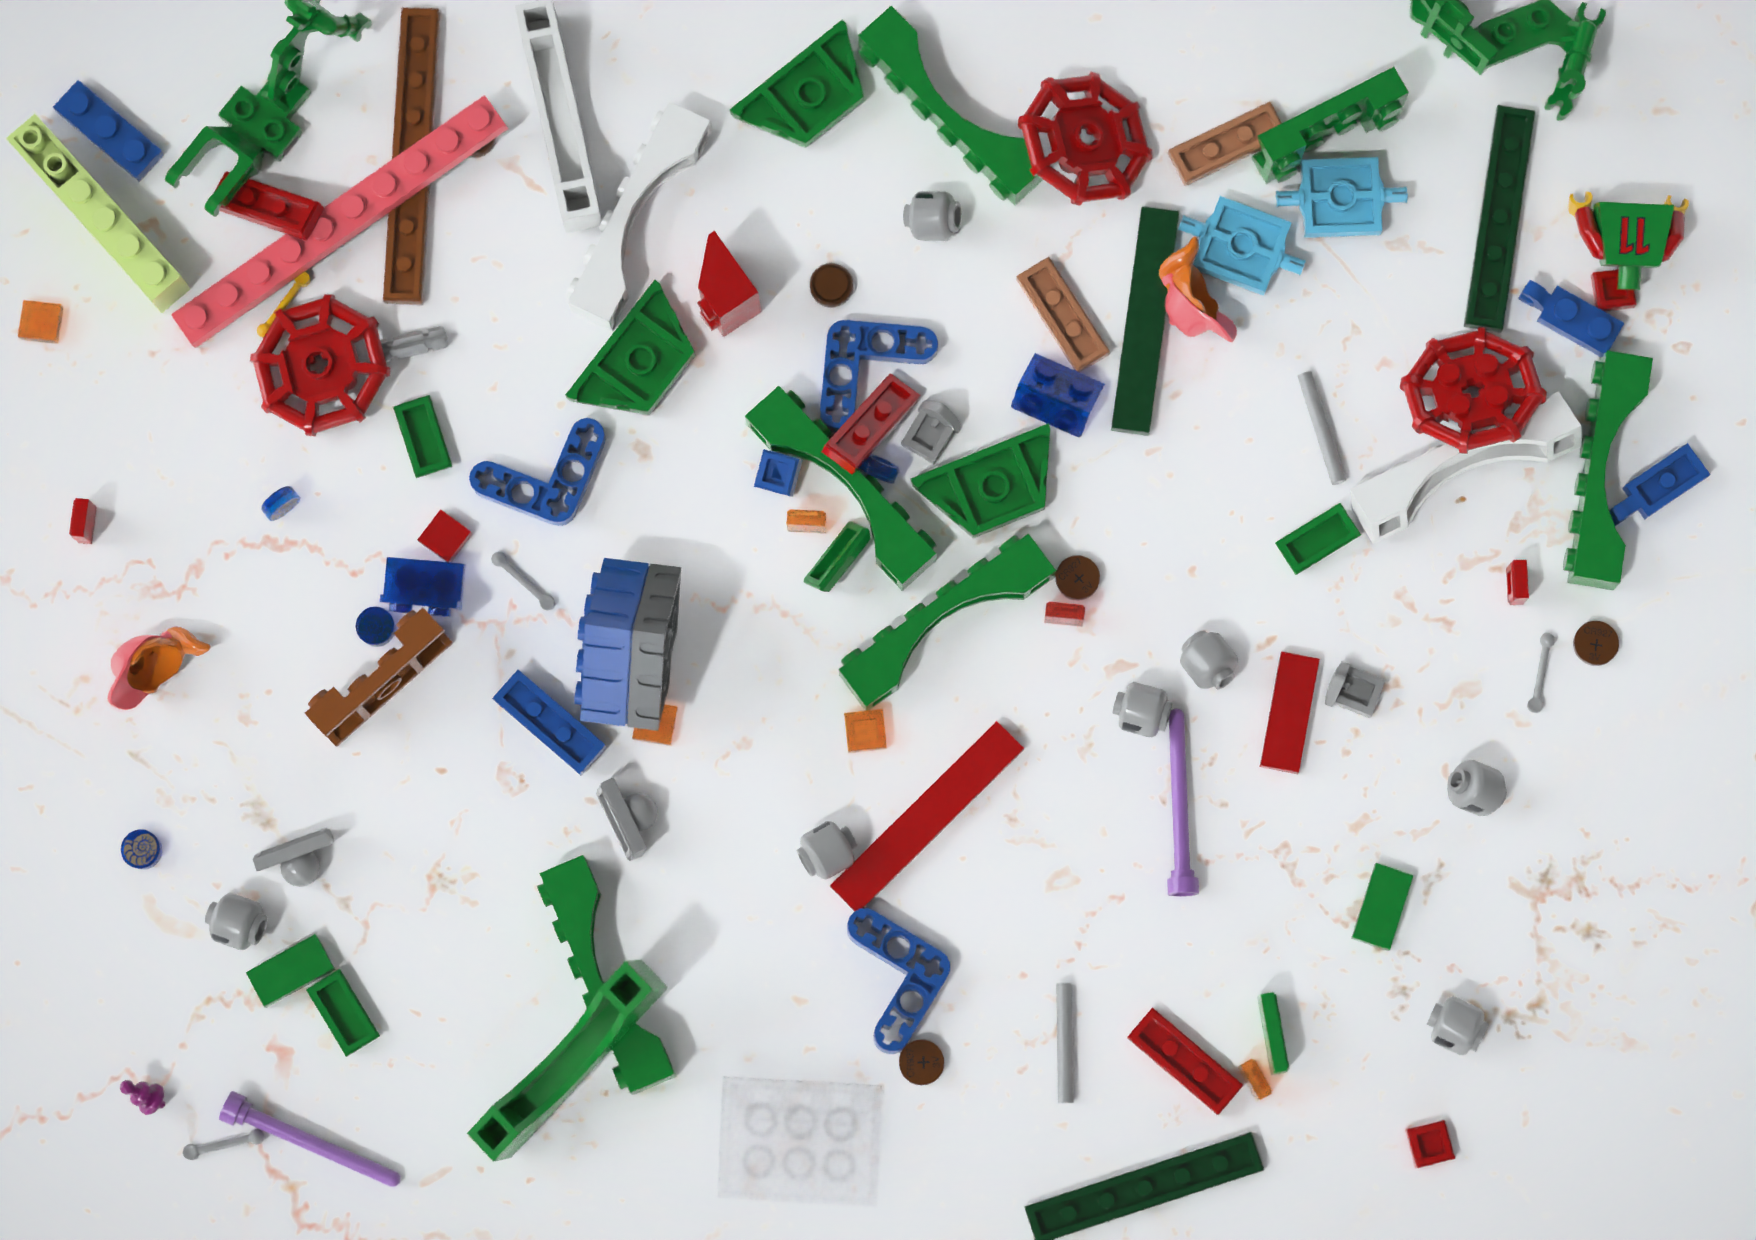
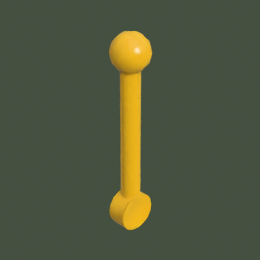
(301, 281)

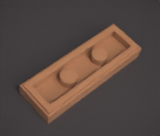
(1222, 144)
(1062, 315)

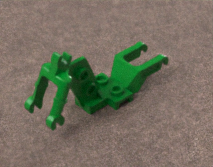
(1512, 36)
(263, 120)

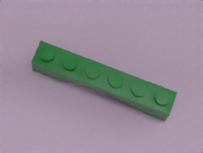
(1003, 159)
(789, 431)
(1597, 547)
(1010, 575)
(575, 899)
(604, 1023)

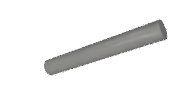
(1321, 427)
(1064, 1042)

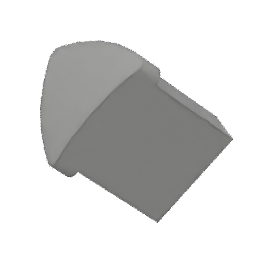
(931, 430)
(1354, 690)

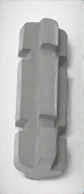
(415, 343)

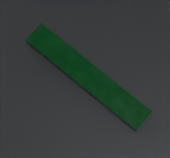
(1499, 218)
(1144, 323)
(1144, 1188)

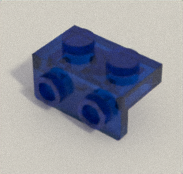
(1057, 395)
(424, 585)

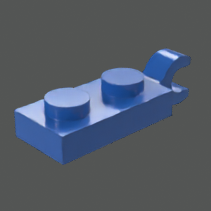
(1573, 317)
(1660, 485)

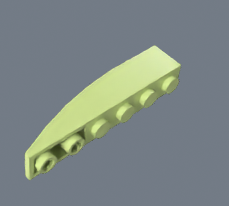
(98, 213)

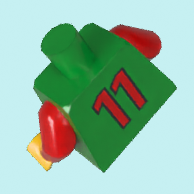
(1629, 234)

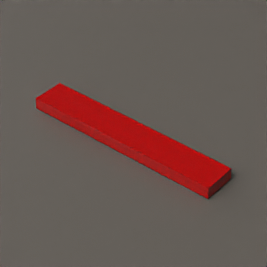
(927, 817)

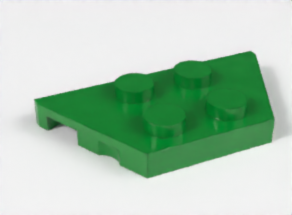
(807, 92)
(637, 359)
(991, 484)

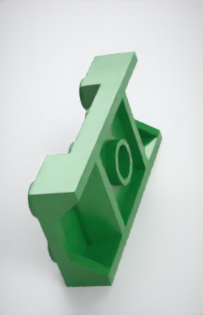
(1373, 102)

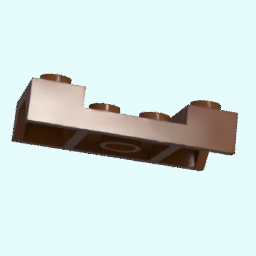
(340, 716)

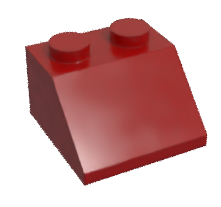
(725, 289)

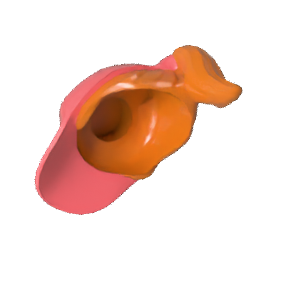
(1187, 297)
(148, 662)

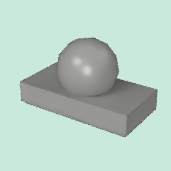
(627, 816)
(297, 861)

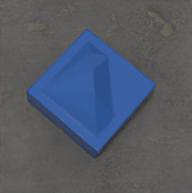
(778, 473)

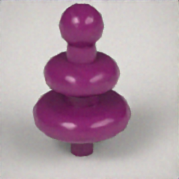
(146, 1096)

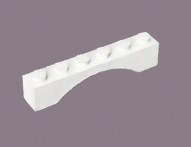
(558, 115)
(673, 147)
(1392, 499)

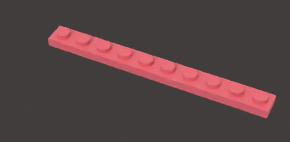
(340, 221)

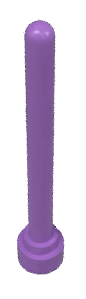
(1182, 880)
(239, 1111)

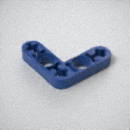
(863, 350)
(546, 492)
(914, 981)

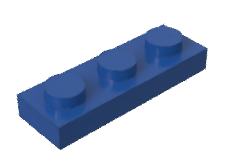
(108, 130)
(549, 722)

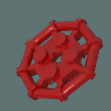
(1072, 152)
(1467, 371)
(339, 375)

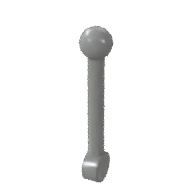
(546, 601)
(1536, 704)
(192, 1152)

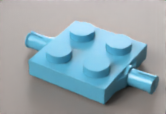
(1341, 197)
(1241, 245)

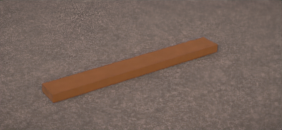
(412, 122)

